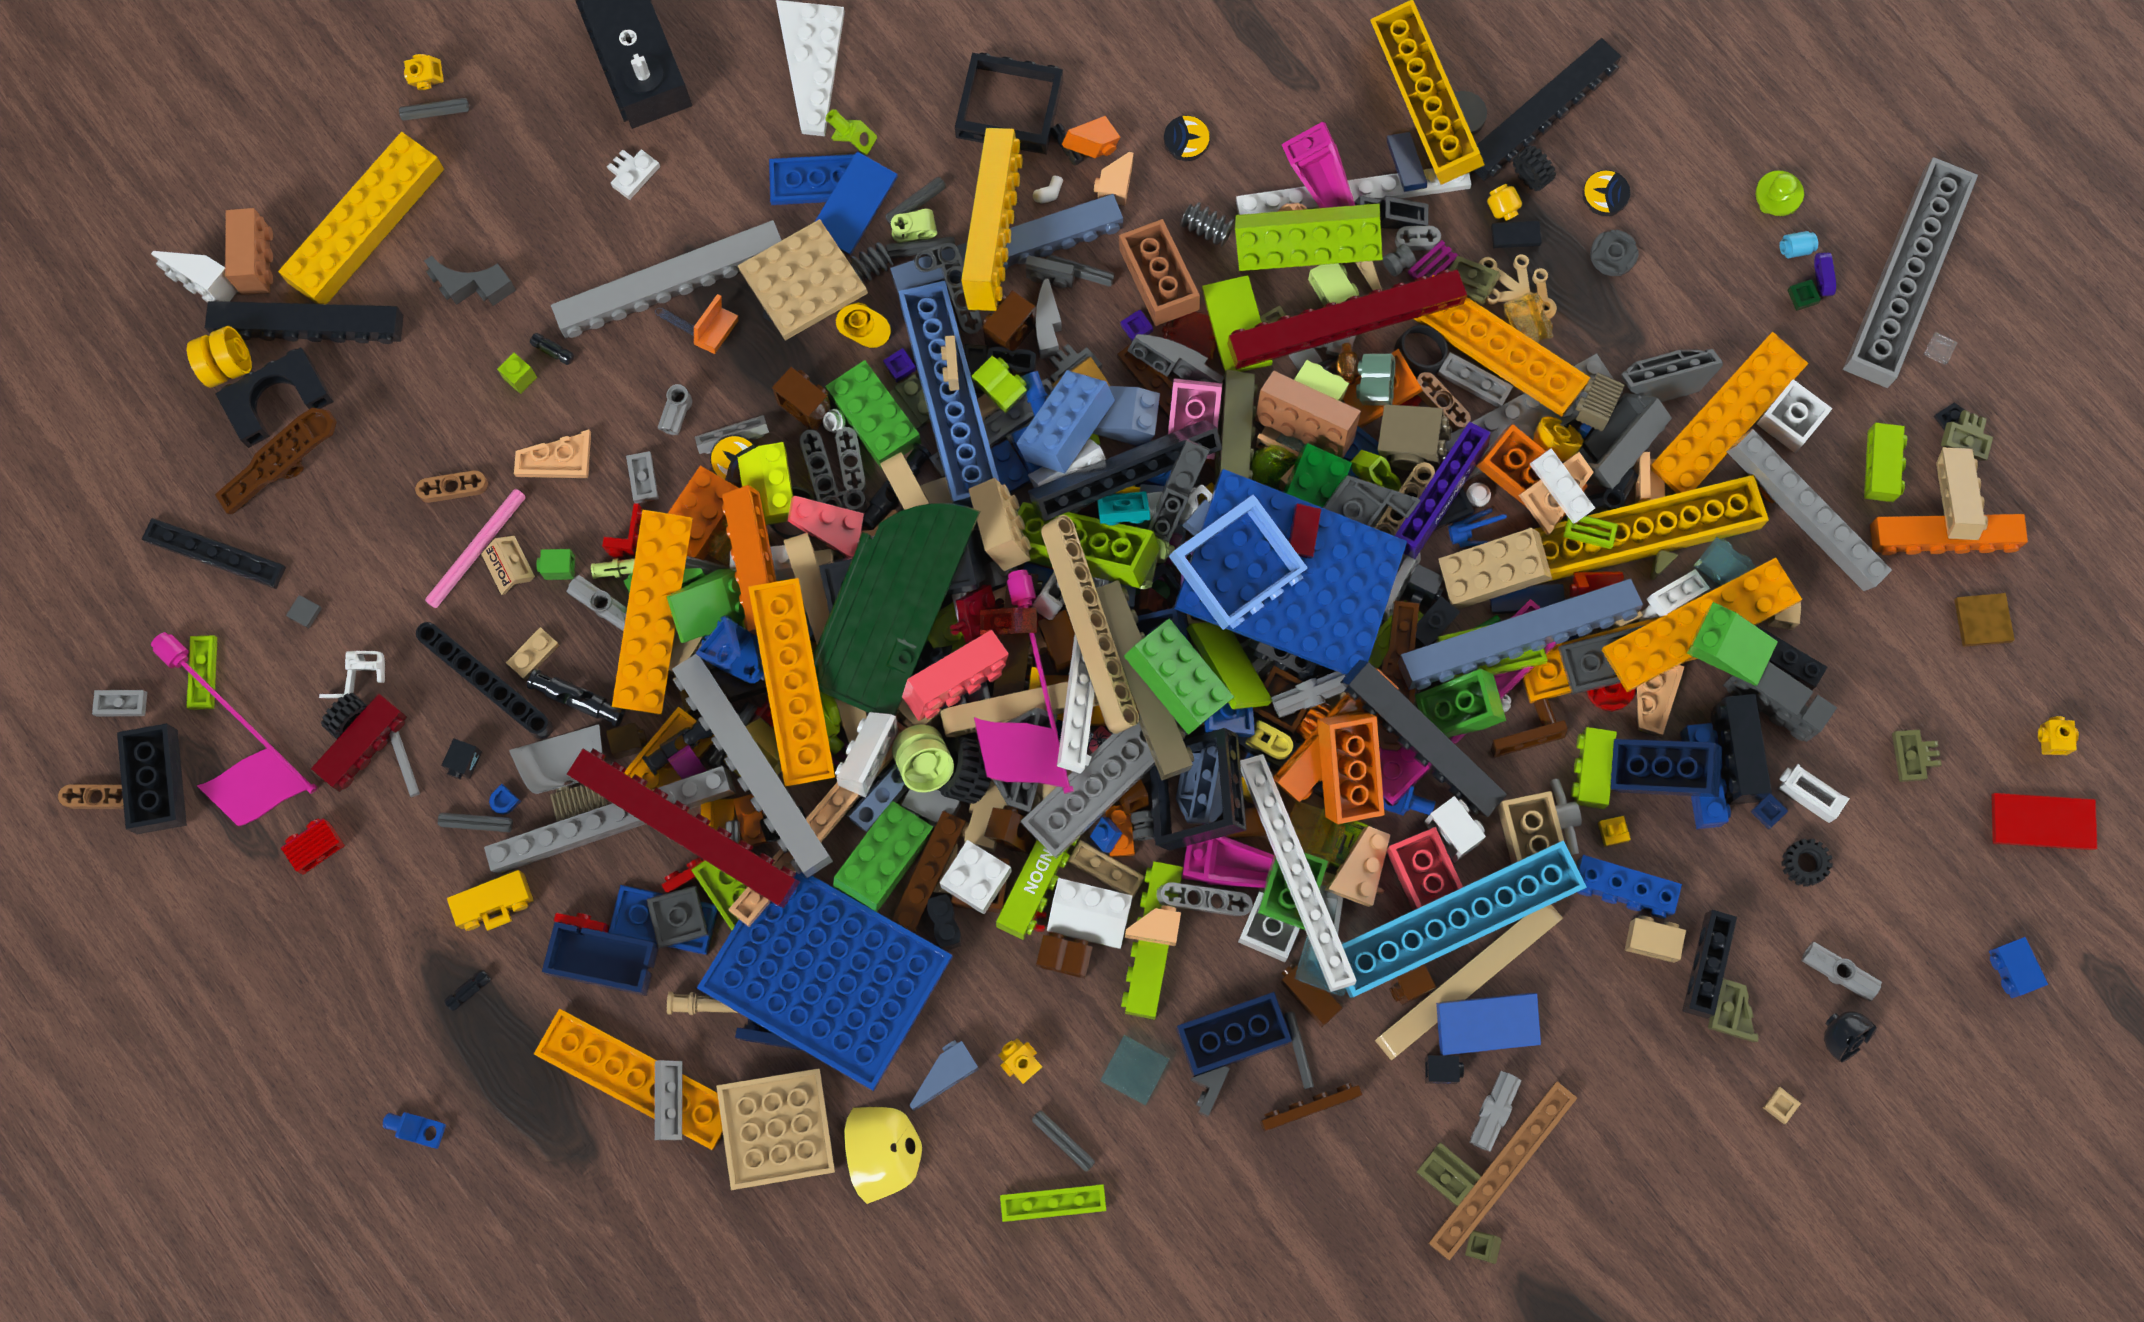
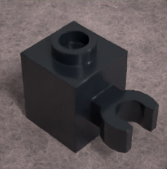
(1424, 586)

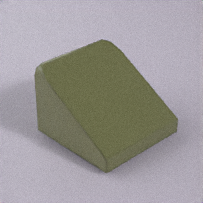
(1661, 562)
(1483, 1246)

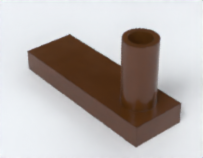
(1548, 732)

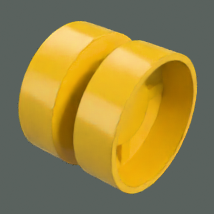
(219, 356)

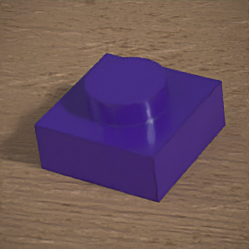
(1136, 324)
(899, 365)

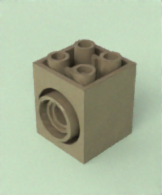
(1413, 436)

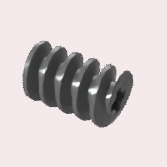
(1207, 224)
(871, 262)

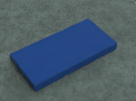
(805, 178)
(856, 201)
(633, 919)
(1488, 1023)

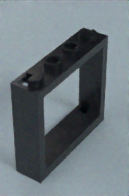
(1028, 141)
(1231, 794)

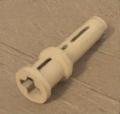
(693, 1003)

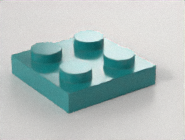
(1124, 508)

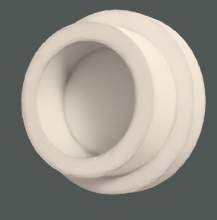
(834, 420)
(1478, 494)

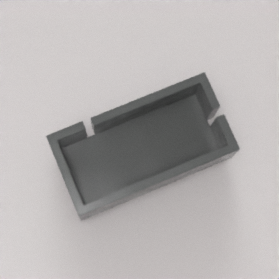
(1624, 439)
(1784, 702)

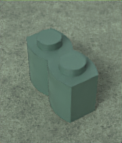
(1376, 379)

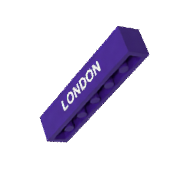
(1443, 488)

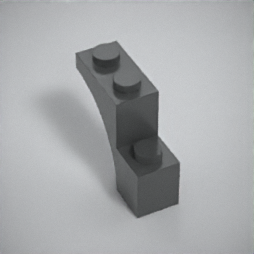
(488, 283)

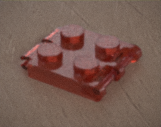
(1193, 332)

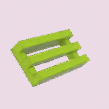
(1590, 539)

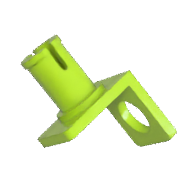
(850, 131)

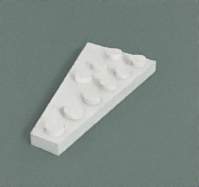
(812, 49)

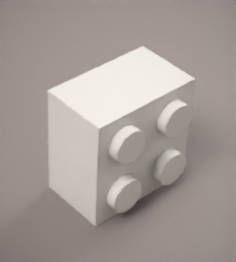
(1794, 416)
(1456, 828)
(975, 877)
(1268, 934)

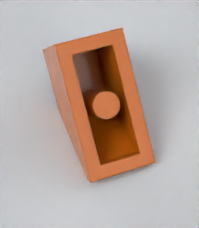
(1092, 138)

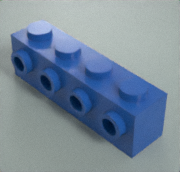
(1708, 811)
(1628, 887)

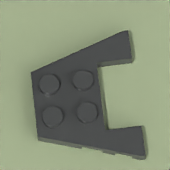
(1365, 500)

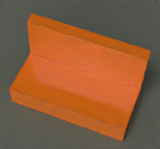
(714, 326)

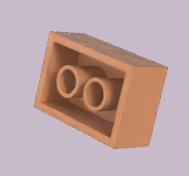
(248, 251)

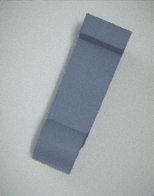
(877, 799)

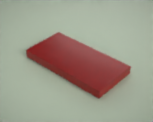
(2044, 821)

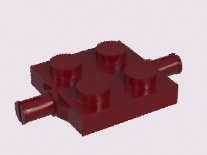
(969, 611)

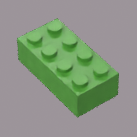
(872, 413)
(1178, 676)
(883, 856)

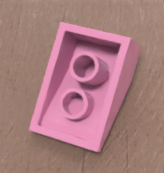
(1193, 403)

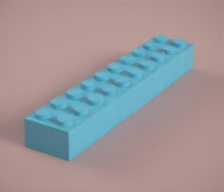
(1462, 917)

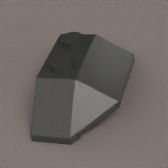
(1672, 373)
(1017, 793)

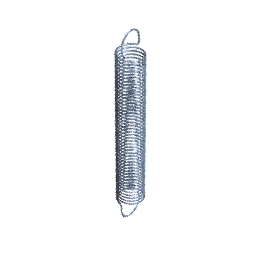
(676, 320)

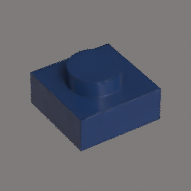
(1769, 811)

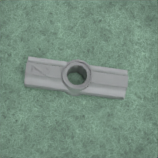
(591, 595)
(1308, 694)
(1855, 978)
(1495, 1111)

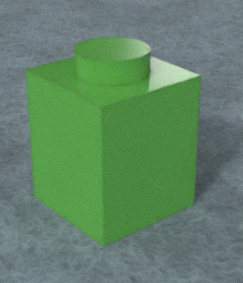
(556, 564)

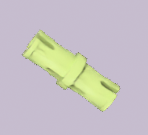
(603, 569)

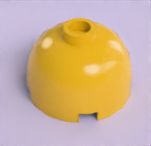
(1562, 440)

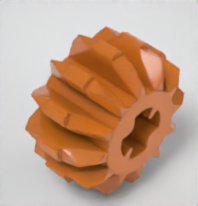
(1309, 721)

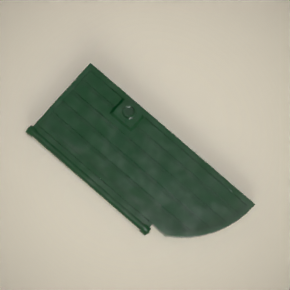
(890, 605)

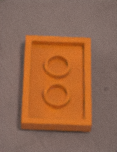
(1405, 388)

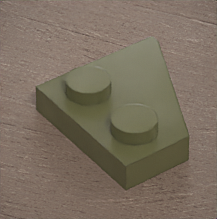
(1733, 1012)

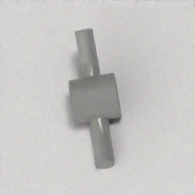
(1568, 816)

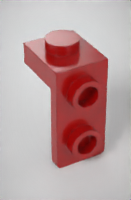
(618, 547)
(1590, 581)

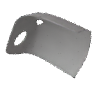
(546, 762)

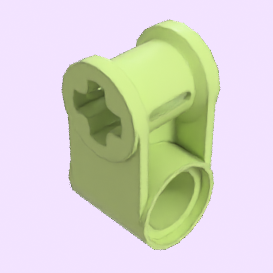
(915, 225)

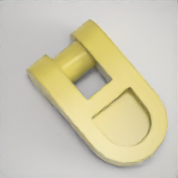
(1279, 744)

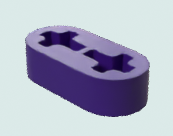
(1825, 274)

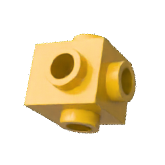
(423, 71)
(2058, 736)
(1019, 1060)

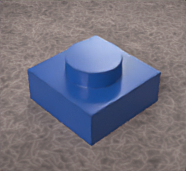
(1106, 834)

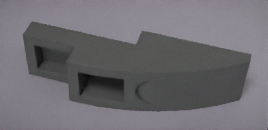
(1171, 356)
(1177, 489)

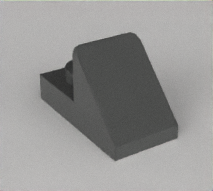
(1213, 1081)

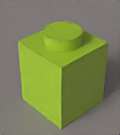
(517, 373)

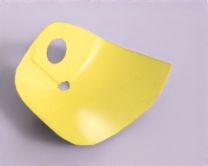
(871, 1163)

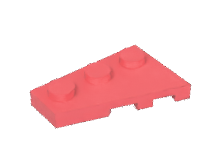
(831, 524)

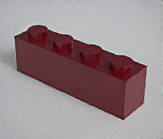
(359, 743)

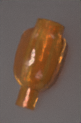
(1347, 364)

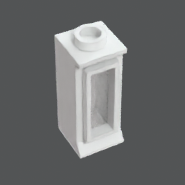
(1812, 793)

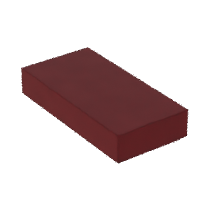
(1304, 530)

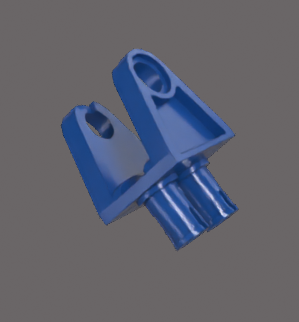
(733, 650)

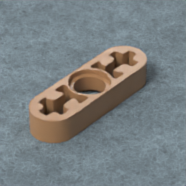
(1435, 384)
(468, 477)
(86, 791)

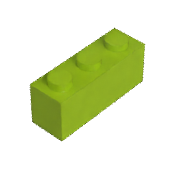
(1885, 462)
(1593, 768)

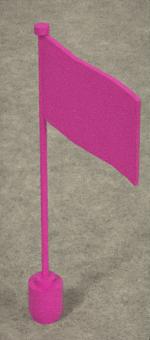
(1022, 749)
(253, 783)

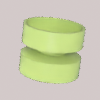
(922, 758)

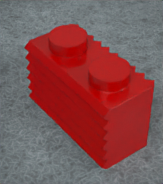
(312, 845)

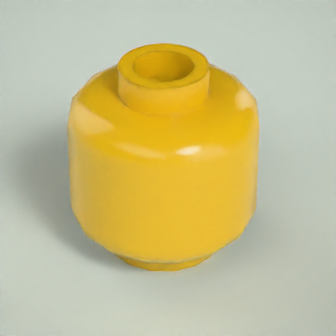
(1504, 202)

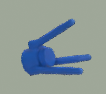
(1461, 530)

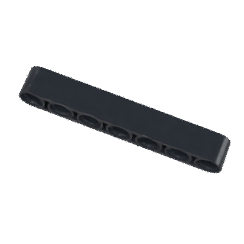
(476, 672)

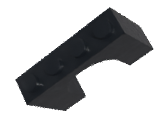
(241, 397)

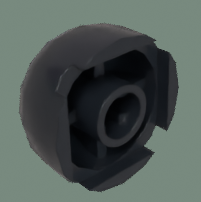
(1847, 1033)

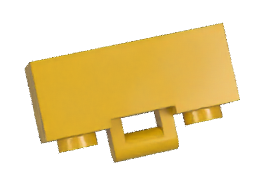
(497, 895)

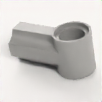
(674, 412)

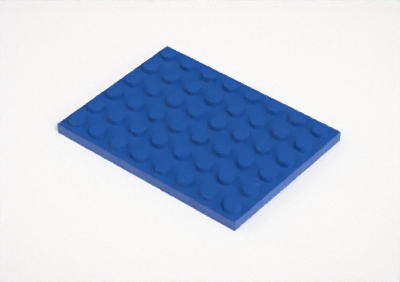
(1325, 615)
(828, 978)

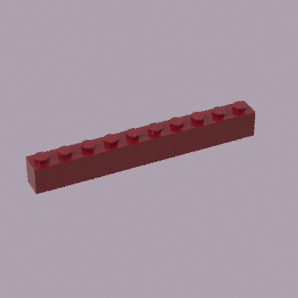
(1346, 319)
(683, 827)

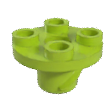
(1779, 193)

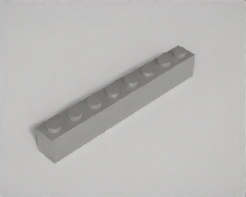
(1809, 511)

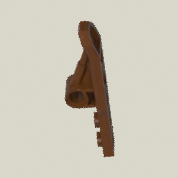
(278, 458)
(1401, 641)

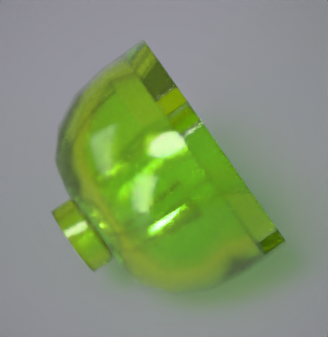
(1271, 464)

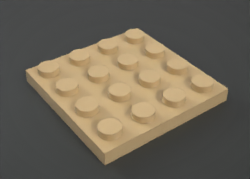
(802, 279)
(775, 1129)

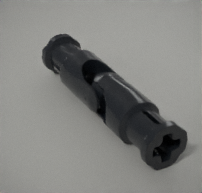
(879, 503)
(573, 696)
(667, 749)

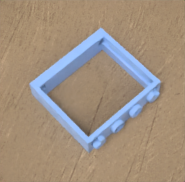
(1274, 537)

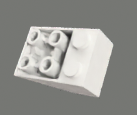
(198, 274)

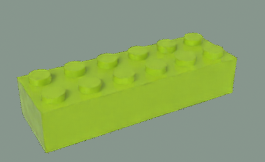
(1309, 237)
(1111, 551)

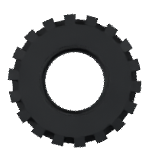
(969, 773)

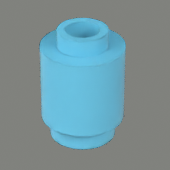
(1798, 244)

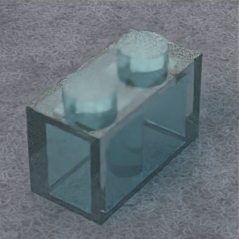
(1723, 563)

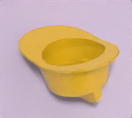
(863, 325)

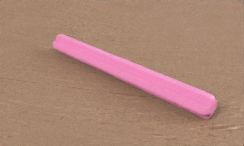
(475, 548)

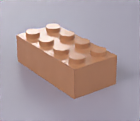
(1159, 272)
(1307, 414)

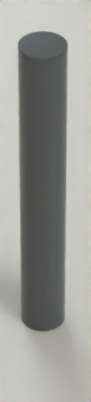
(1299, 1050)

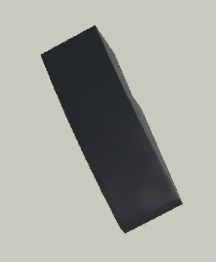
(1398, 212)

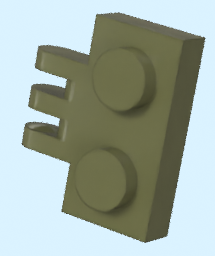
(1968, 435)
(1913, 755)

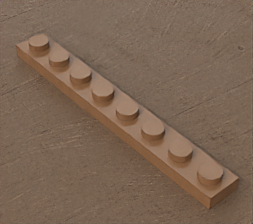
(1502, 1170)

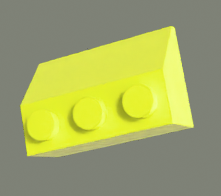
(768, 472)

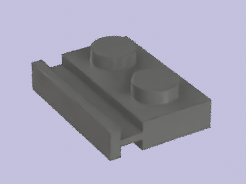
(1058, 273)

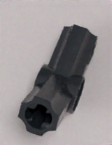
(1618, 493)

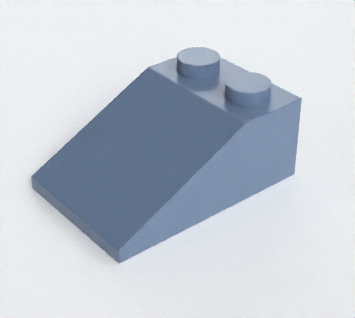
(1131, 416)

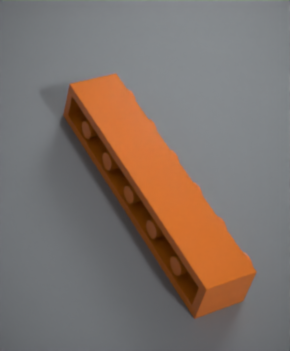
(1930, 534)
(749, 545)
(1304, 766)

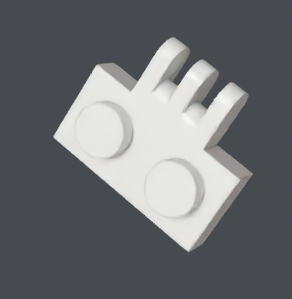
(632, 172)

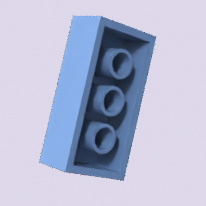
(1065, 421)

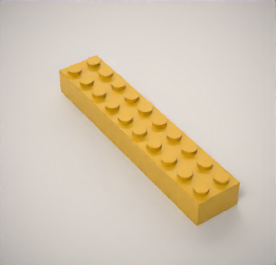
(1660, 525)

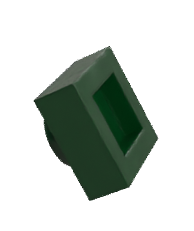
(1804, 295)

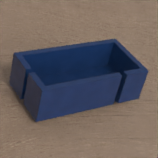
(600, 958)

